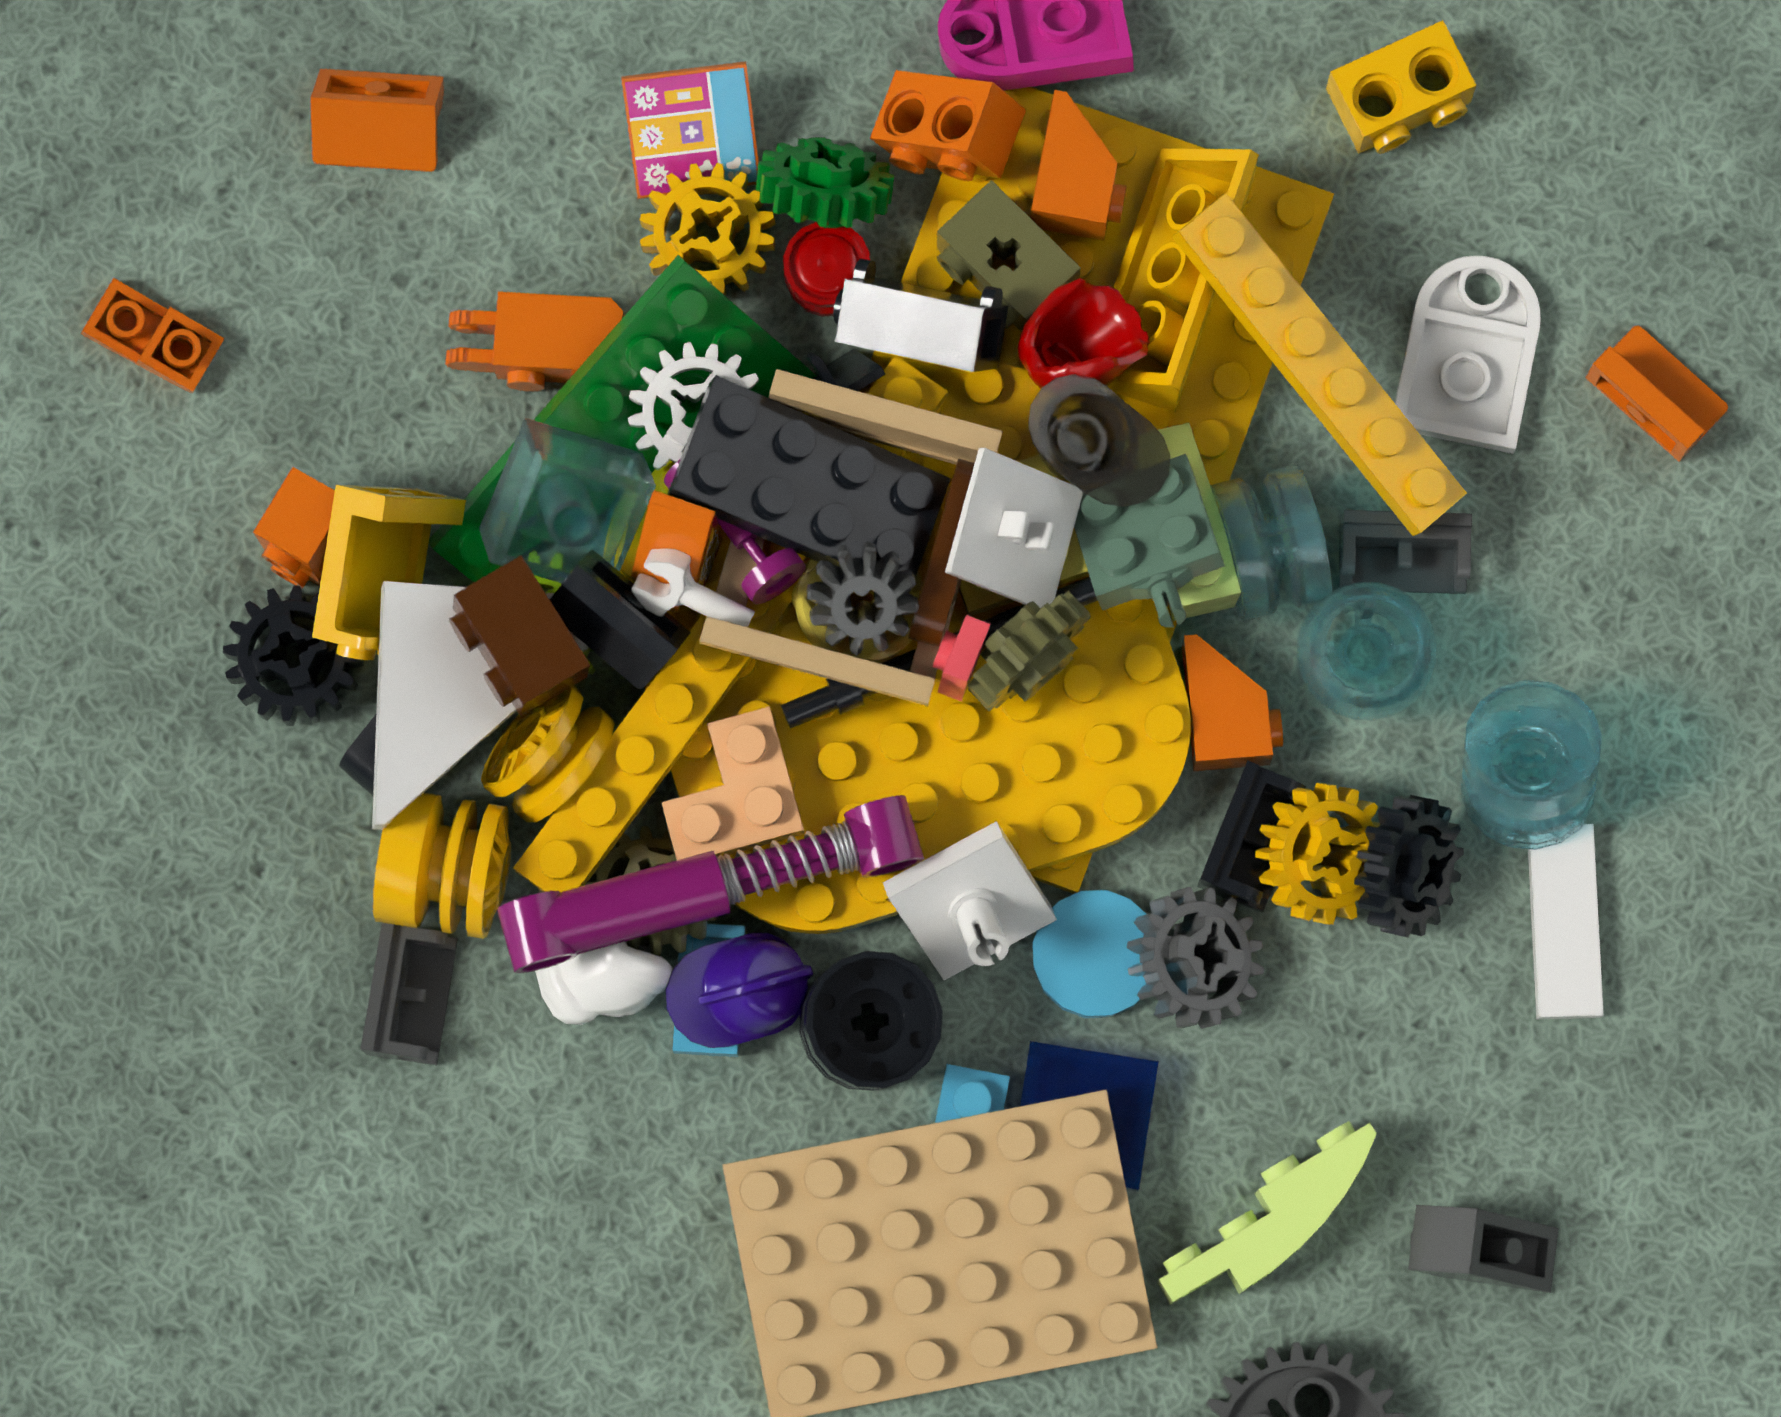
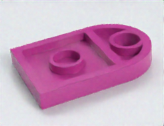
(1035, 40)

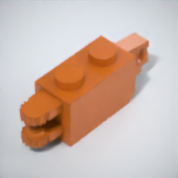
(534, 336)

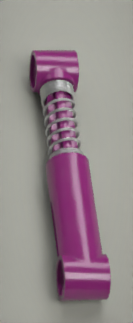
(560, 925)

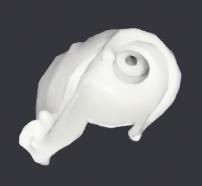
(603, 982)

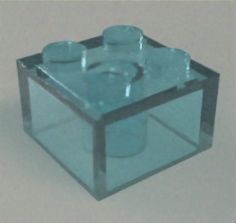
(564, 499)

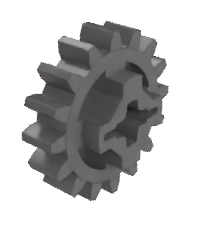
(1189, 964)

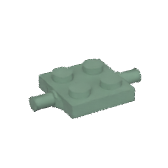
(1149, 545)

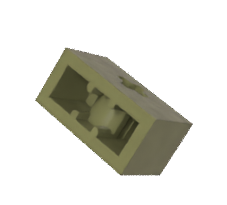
(998, 226)

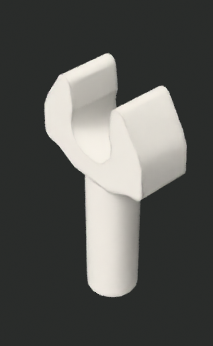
(683, 590)

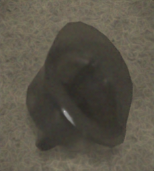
(1098, 441)

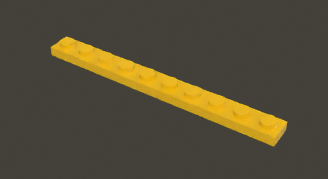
(670, 714)

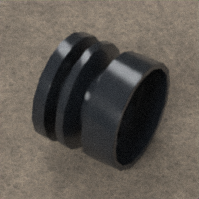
(891, 989)

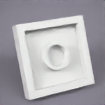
(970, 901)

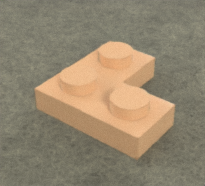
(752, 803)

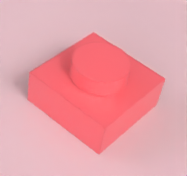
(959, 656)

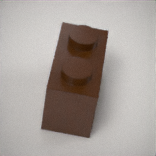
(518, 637)

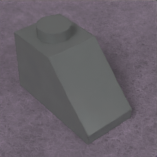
(1482, 1247)

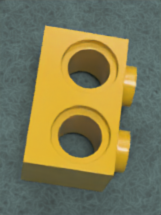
(1391, 76)

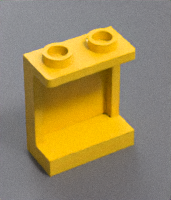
(372, 540)

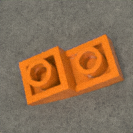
(152, 336)

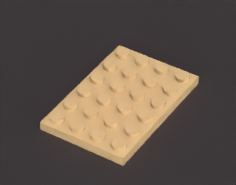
(939, 1256)

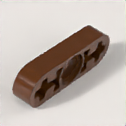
(939, 586)

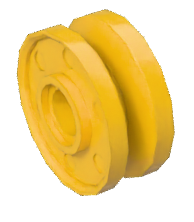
(547, 754)

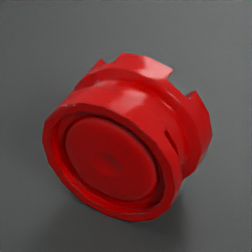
(819, 263)

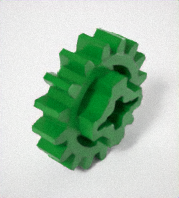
(824, 182)

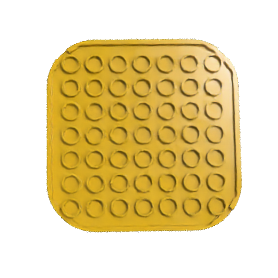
(1055, 771)

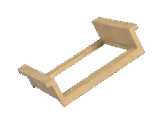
(878, 422)

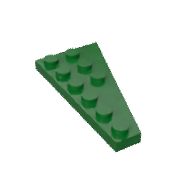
(596, 398)

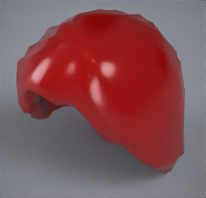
(1082, 333)

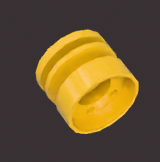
(443, 864)

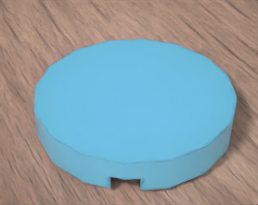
(1086, 957)

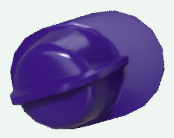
(737, 990)

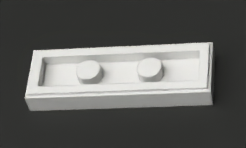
(1566, 928)

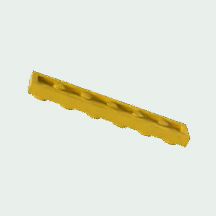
(1319, 365)

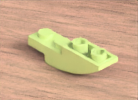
(1296, 1206)

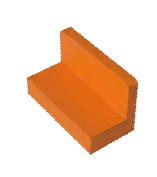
(376, 119)
(1657, 392)

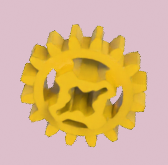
(728, 217)
(1303, 841)

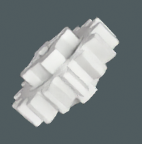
(663, 387)

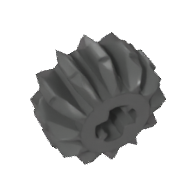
(864, 619)

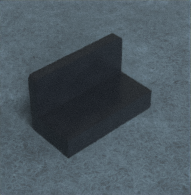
(612, 622)

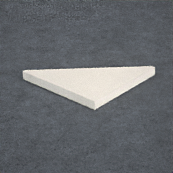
(428, 696)

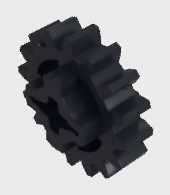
(267, 662)
(1409, 866)

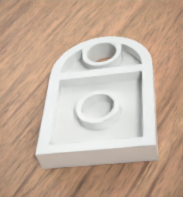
(1467, 360)

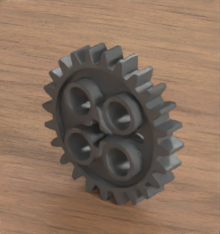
(1281, 1381)

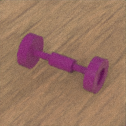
(772, 573)

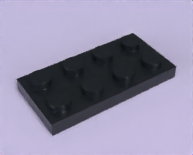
(804, 480)

